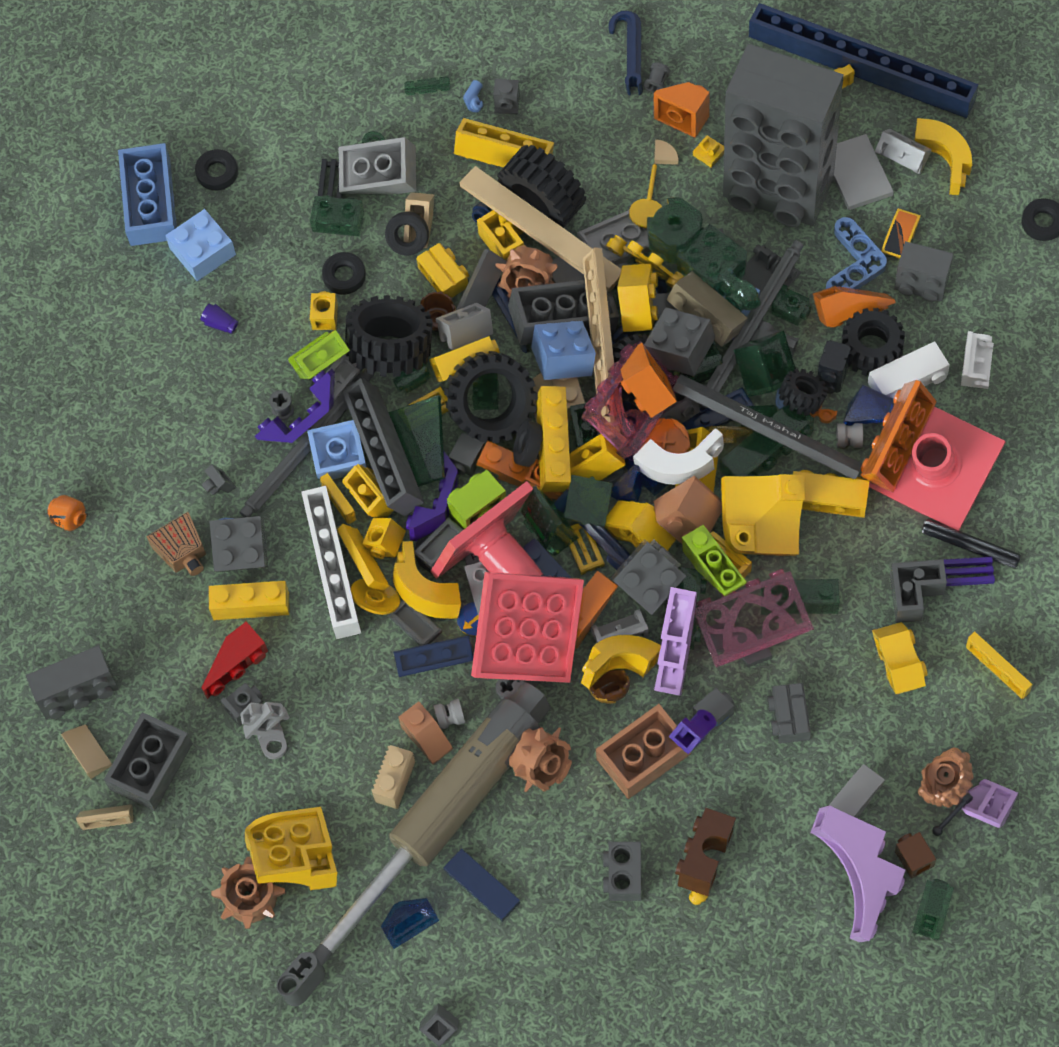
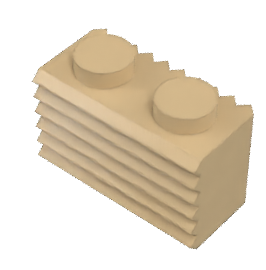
(393, 776)

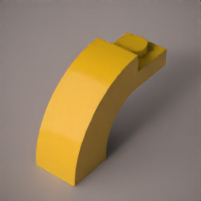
(620, 652)

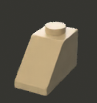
(423, 206)

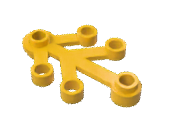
(618, 246)

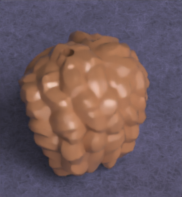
(948, 790)

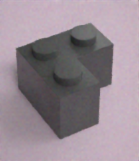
(913, 581)

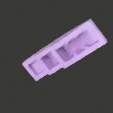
(675, 641)

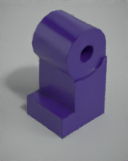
(691, 733)

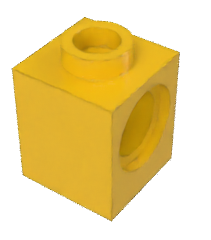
(323, 320)
(383, 537)

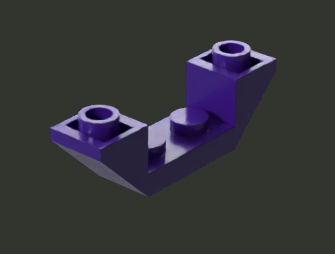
(277, 431)
(428, 520)

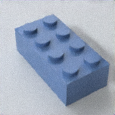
(147, 193)

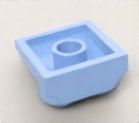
(336, 449)

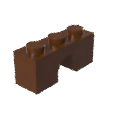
(712, 833)

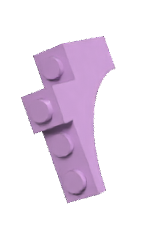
(871, 877)

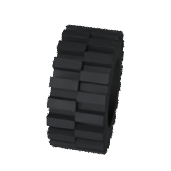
(543, 184)
(393, 319)
(518, 409)

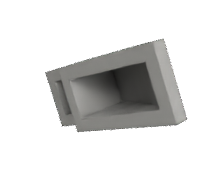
(858, 792)

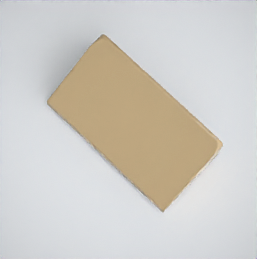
(87, 750)
(105, 817)

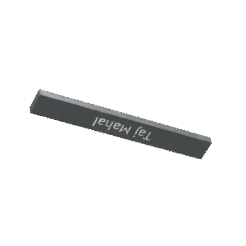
(767, 426)

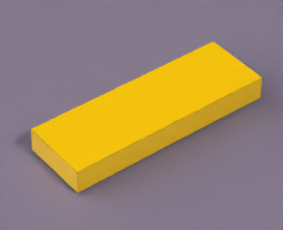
(362, 558)
(998, 665)

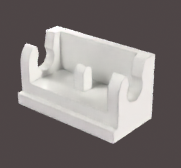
(977, 360)

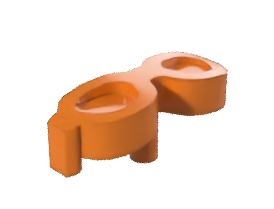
(825, 415)

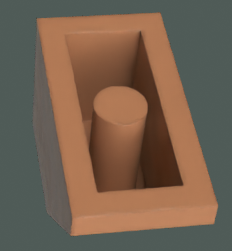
(425, 732)

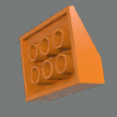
(900, 432)

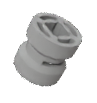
(849, 435)
(455, 714)

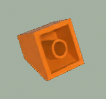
(682, 107)
(647, 382)

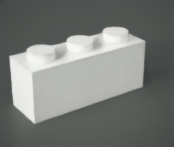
(923, 364)

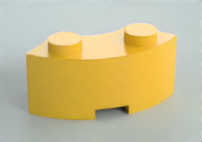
(901, 662)

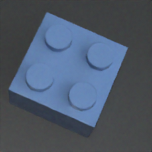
(563, 350)

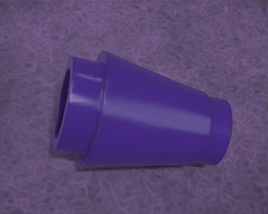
(217, 318)

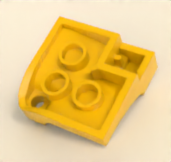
(762, 513)
(292, 848)

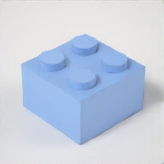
(200, 245)

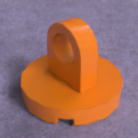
(670, 436)

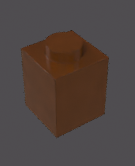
(914, 854)

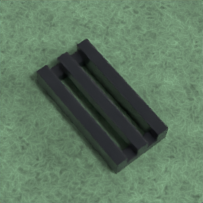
(332, 164)

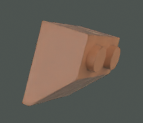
(687, 508)

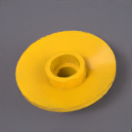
(375, 600)

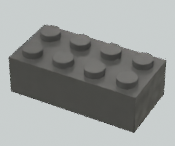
(552, 305)

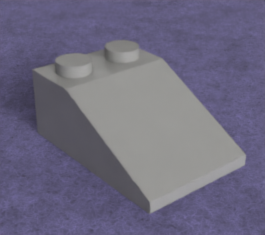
(378, 167)

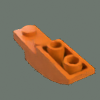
(502, 463)

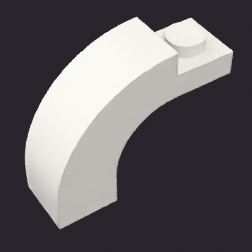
(678, 468)

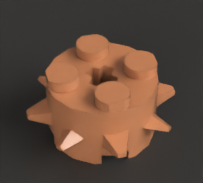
(526, 268)
(541, 758)
(249, 907)

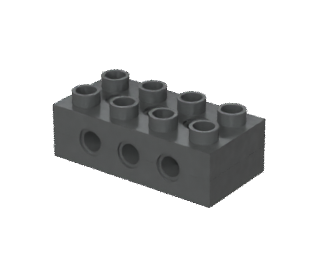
(780, 135)

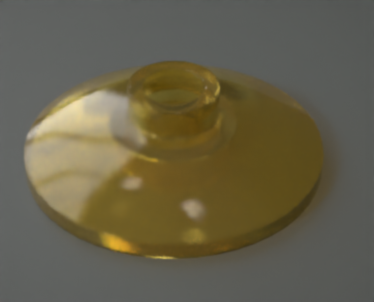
(731, 433)

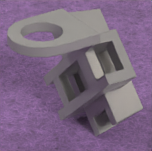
(265, 723)

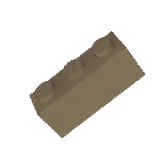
(699, 299)

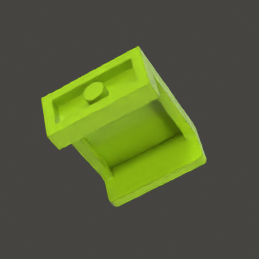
(318, 354)

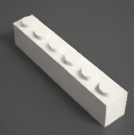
(331, 562)

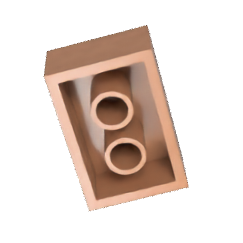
(641, 752)

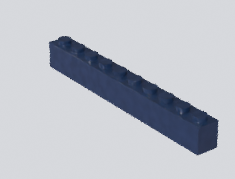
(867, 60)

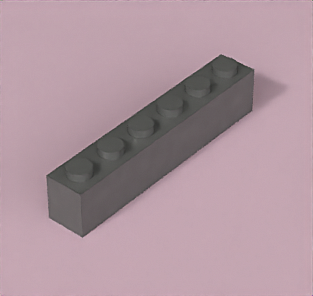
(383, 447)

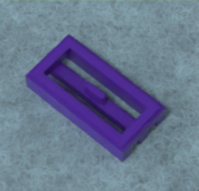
(990, 579)

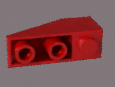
(236, 654)

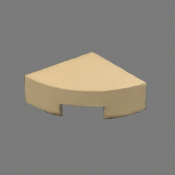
(665, 153)

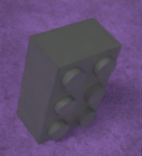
(72, 683)
(148, 761)

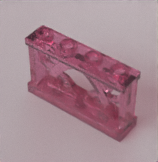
(633, 434)
(787, 626)

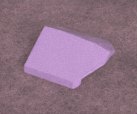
(990, 803)

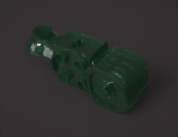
(680, 239)

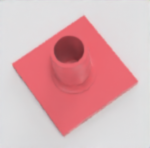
(946, 469)
(491, 541)
(527, 627)

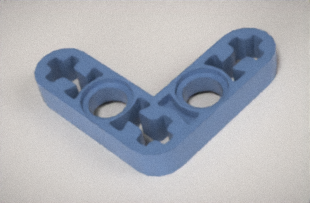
(863, 258)

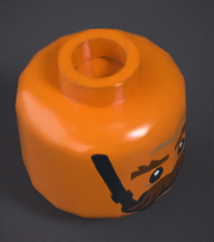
(66, 512)

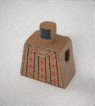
(179, 545)

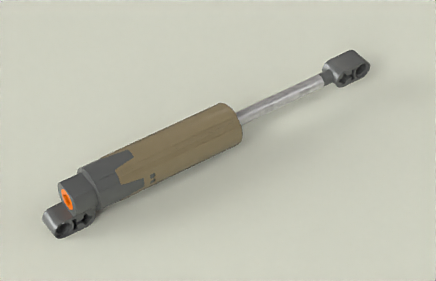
(433, 817)

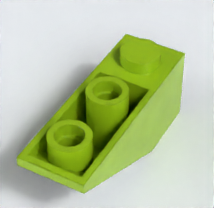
(711, 561)

